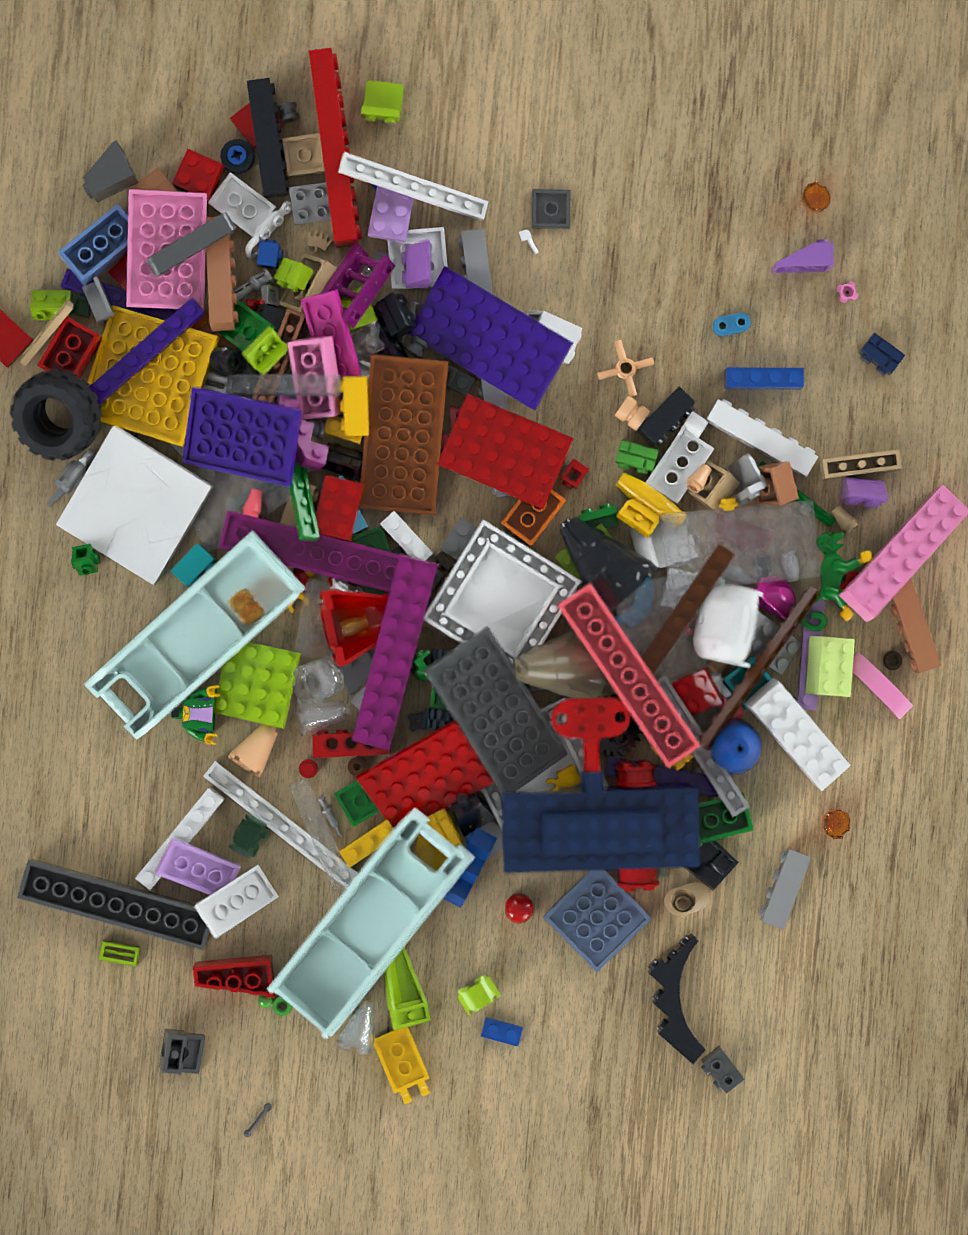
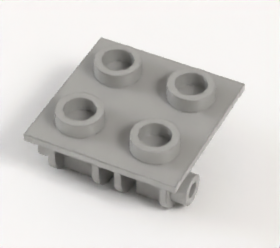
(310, 203)

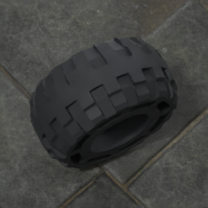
(37, 429)

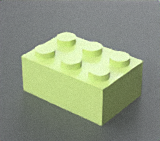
(830, 666)

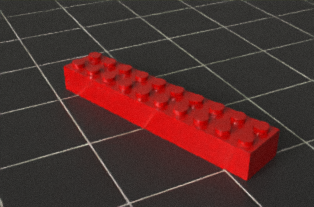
(333, 144)

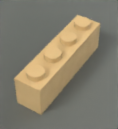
(860, 464)

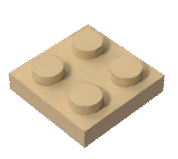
(303, 155)

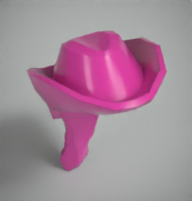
(777, 598)

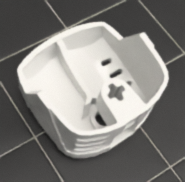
(726, 624)

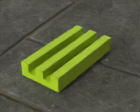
(122, 953)

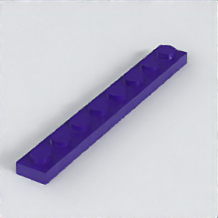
(147, 350)

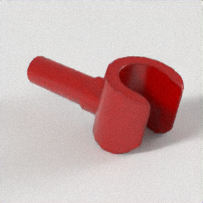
(253, 303)

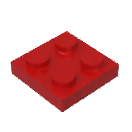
(698, 691)

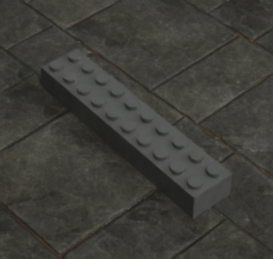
(113, 903)

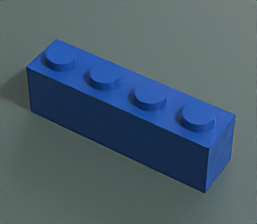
(764, 378)

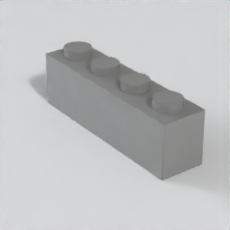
(785, 888)

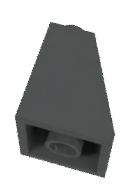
(109, 174)

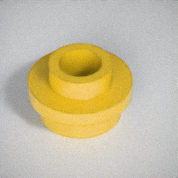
(728, 503)

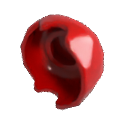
(519, 908)

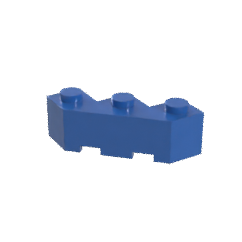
(480, 845)

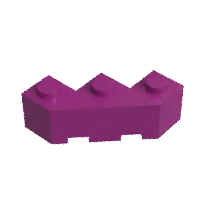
(308, 453)

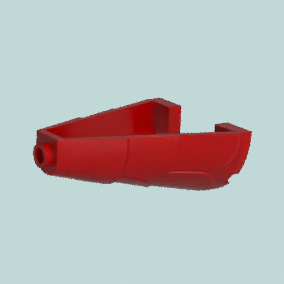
(343, 605)

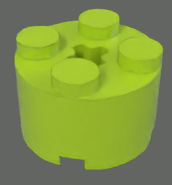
(478, 995)

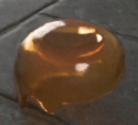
(815, 197)
(836, 823)

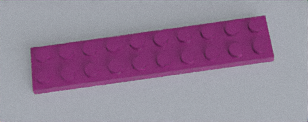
(324, 556)
(394, 651)

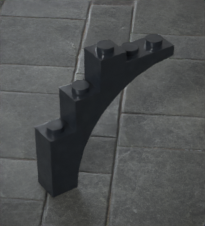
(669, 974)

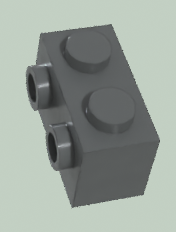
(722, 1069)

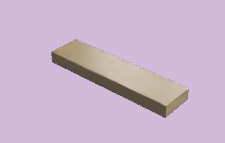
(46, 332)

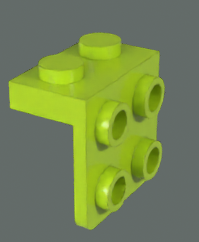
(382, 102)

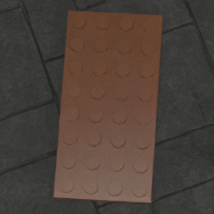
(404, 434)

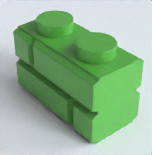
(636, 456)

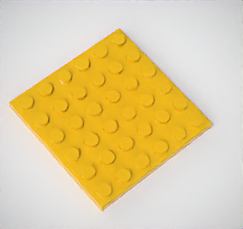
(158, 395)

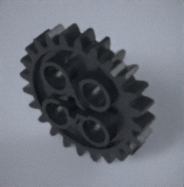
(629, 736)

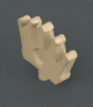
(318, 243)

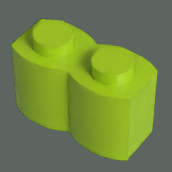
(292, 275)

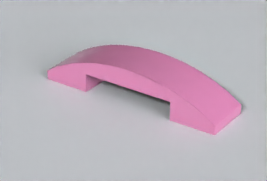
(880, 686)

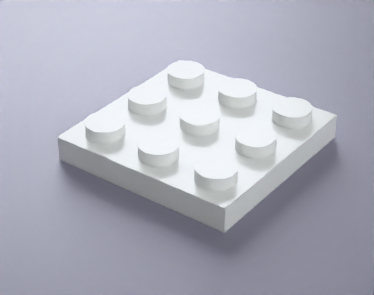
(438, 254)

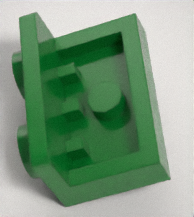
(606, 515)
(419, 665)

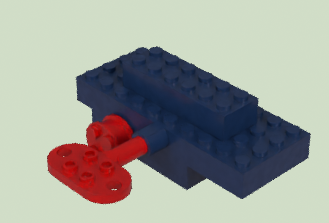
(599, 826)

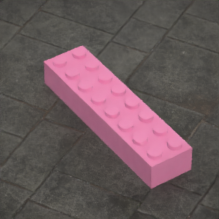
(904, 553)

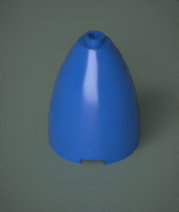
(749, 743)

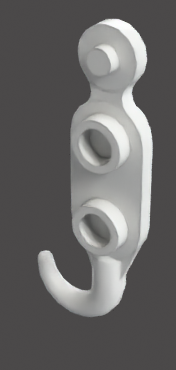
(264, 230)

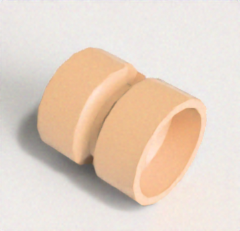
(632, 413)

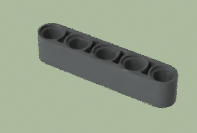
(191, 244)

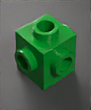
(85, 559)

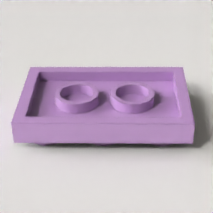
(390, 215)

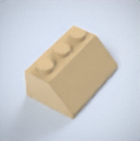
(320, 277)

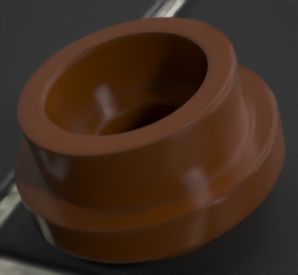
(361, 761)

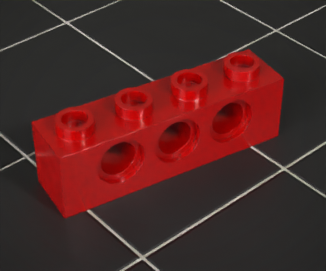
(321, 749)

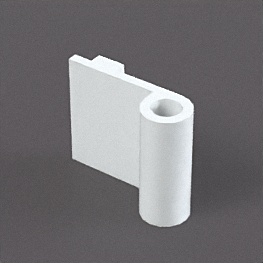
(651, 547)

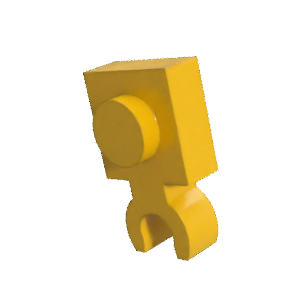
(566, 778)

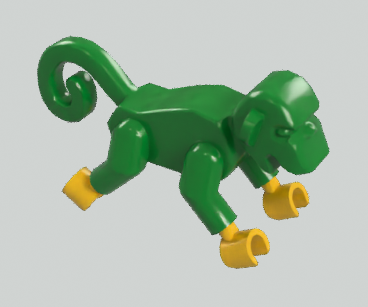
(832, 572)

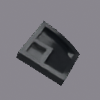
(714, 864)

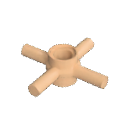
(627, 376)

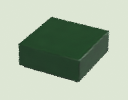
(81, 306)

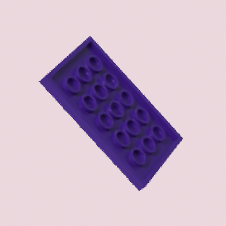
(242, 436)

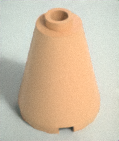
(255, 749)

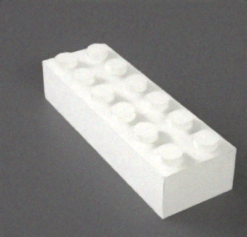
(797, 734)

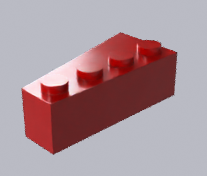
(237, 975)

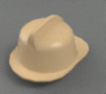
(687, 899)

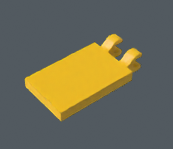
(402, 1062)

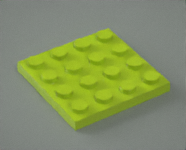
(257, 684)

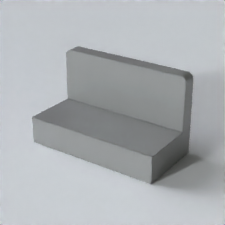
(98, 300)

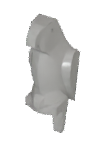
(72, 476)

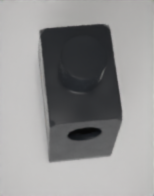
(471, 812)

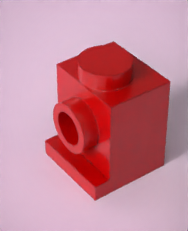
(573, 467)

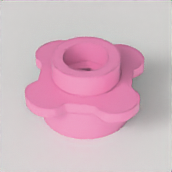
(847, 287)

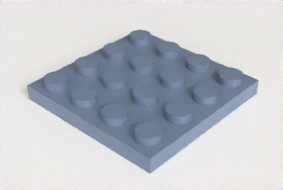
(597, 918)

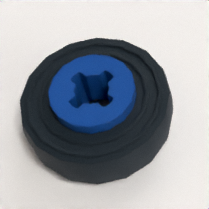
(239, 163)

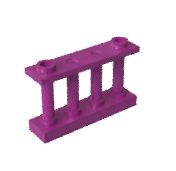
(348, 271)

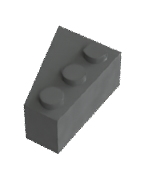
(357, 671)

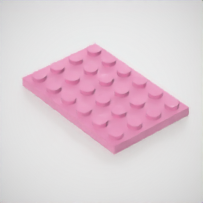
(153, 224)

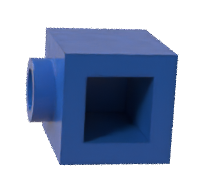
(269, 254)

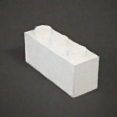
(406, 537)

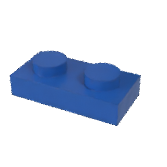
(501, 1031)

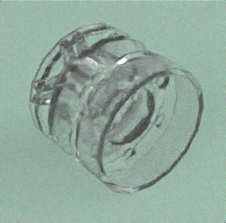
(317, 680)

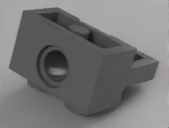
(172, 1051)

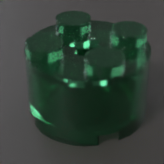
(248, 836)

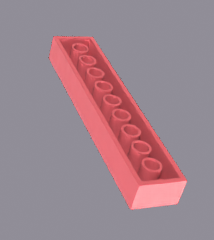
(628, 675)

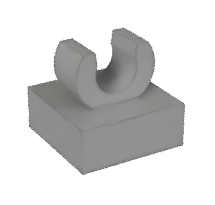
(270, 295)

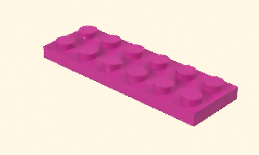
(325, 319)

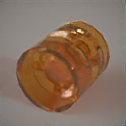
(245, 606)

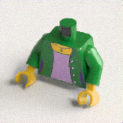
(198, 714)

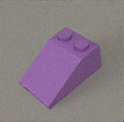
(813, 258)
(417, 265)

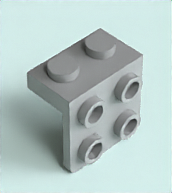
(749, 477)

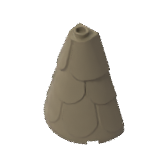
(562, 667)

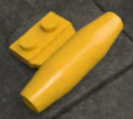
(645, 505)

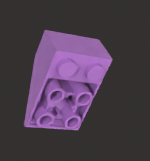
(865, 491)

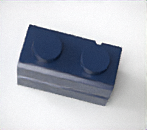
(881, 354)

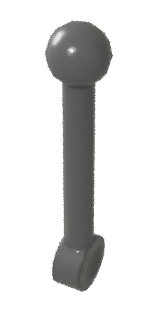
(247, 1133)

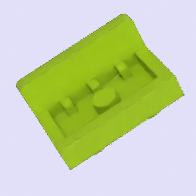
(47, 302)
(265, 351)

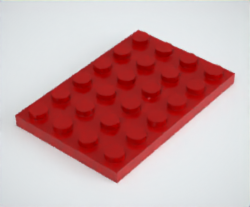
(505, 451)
(426, 775)

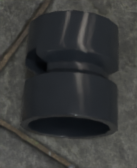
(227, 360)

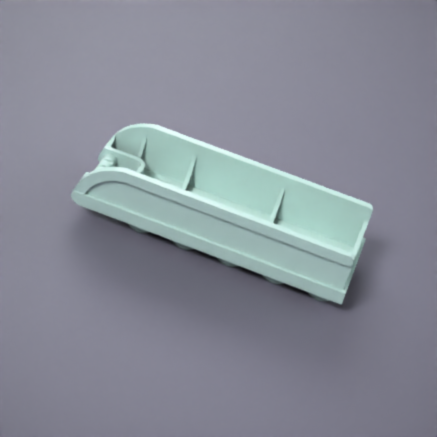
(195, 634)
(369, 926)

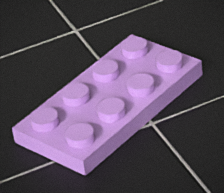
(196, 867)

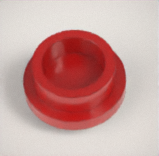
(308, 768)

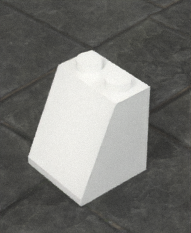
(562, 327)

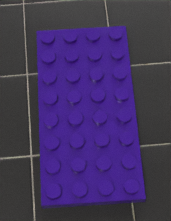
(490, 338)

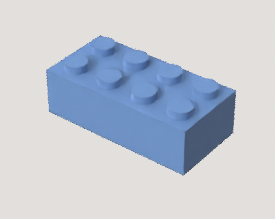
(97, 246)

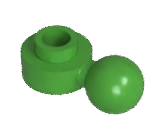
(266, 1002)

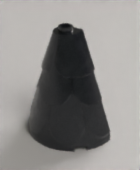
(604, 562)

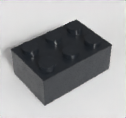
(666, 417)

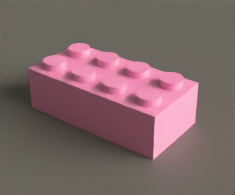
(315, 357)

